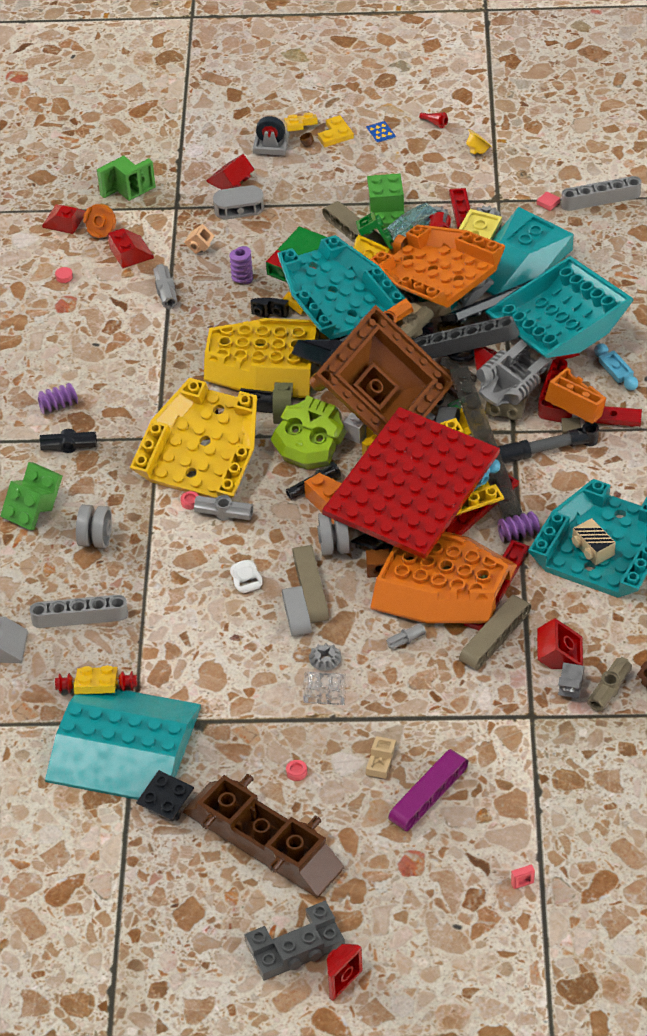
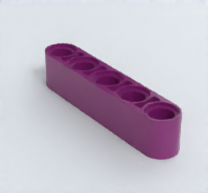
(428, 790)

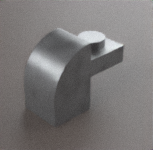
(571, 680)

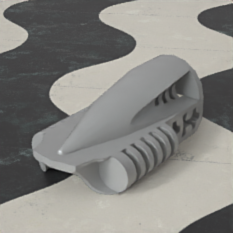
(510, 381)

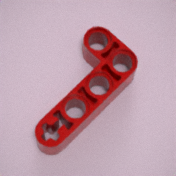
(546, 409)

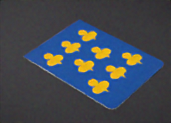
(380, 131)

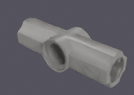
(165, 286)
(223, 507)

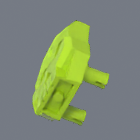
(303, 446)

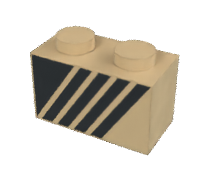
(593, 541)

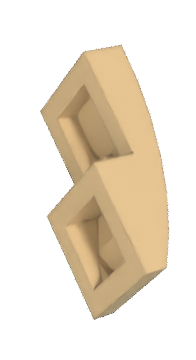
(381, 757)

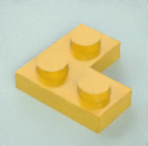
(296, 122)
(337, 132)

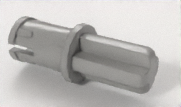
(406, 636)

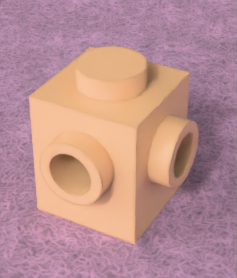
(199, 239)

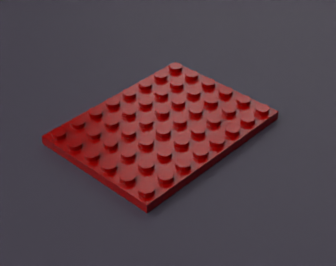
(411, 482)

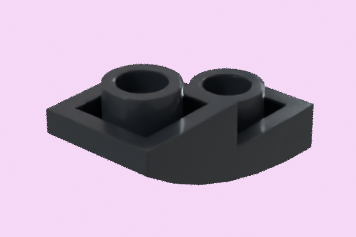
(266, 306)

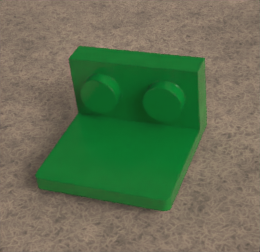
(369, 222)

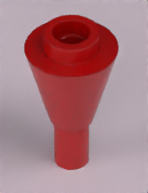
(438, 119)

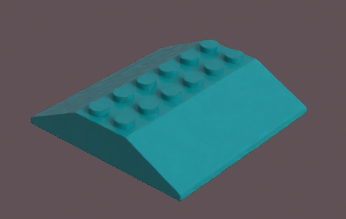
(564, 309)
(120, 741)

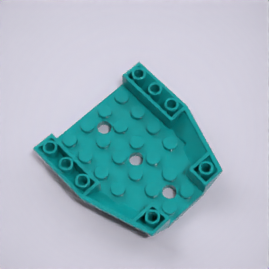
(342, 269)
(615, 576)

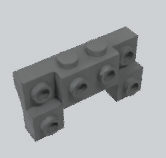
(297, 946)

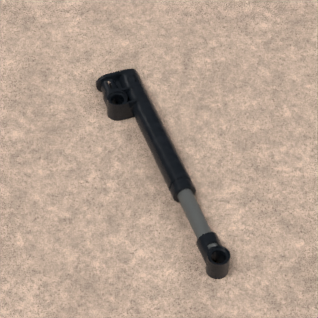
(523, 449)

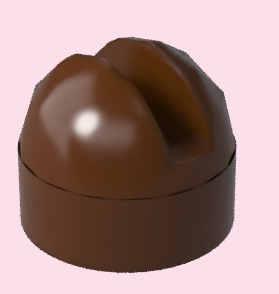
(307, 139)

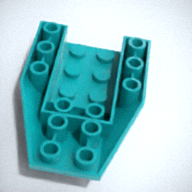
(529, 250)

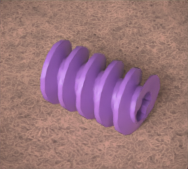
(241, 265)
(57, 397)
(517, 525)

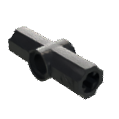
(68, 440)

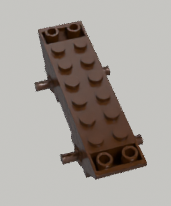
(279, 843)

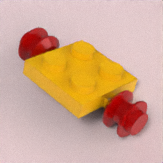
(95, 680)

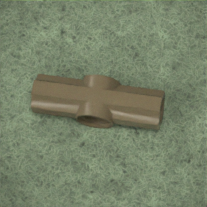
(414, 323)
(609, 684)

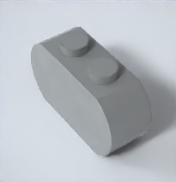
(238, 202)

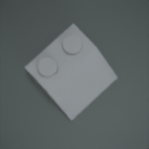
(12, 641)

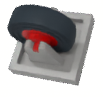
(271, 137)

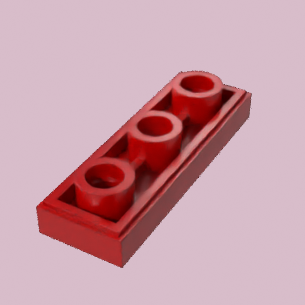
(620, 416)

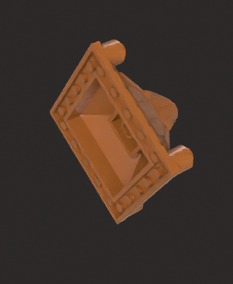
(381, 371)

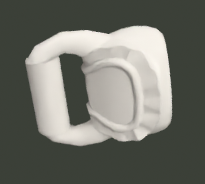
(245, 571)

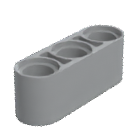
(296, 611)

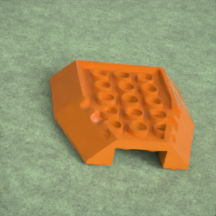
(441, 263)
(430, 594)

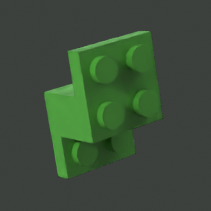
(126, 178)
(386, 197)
(31, 496)

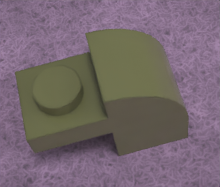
(281, 398)

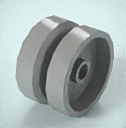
(93, 526)
(332, 533)

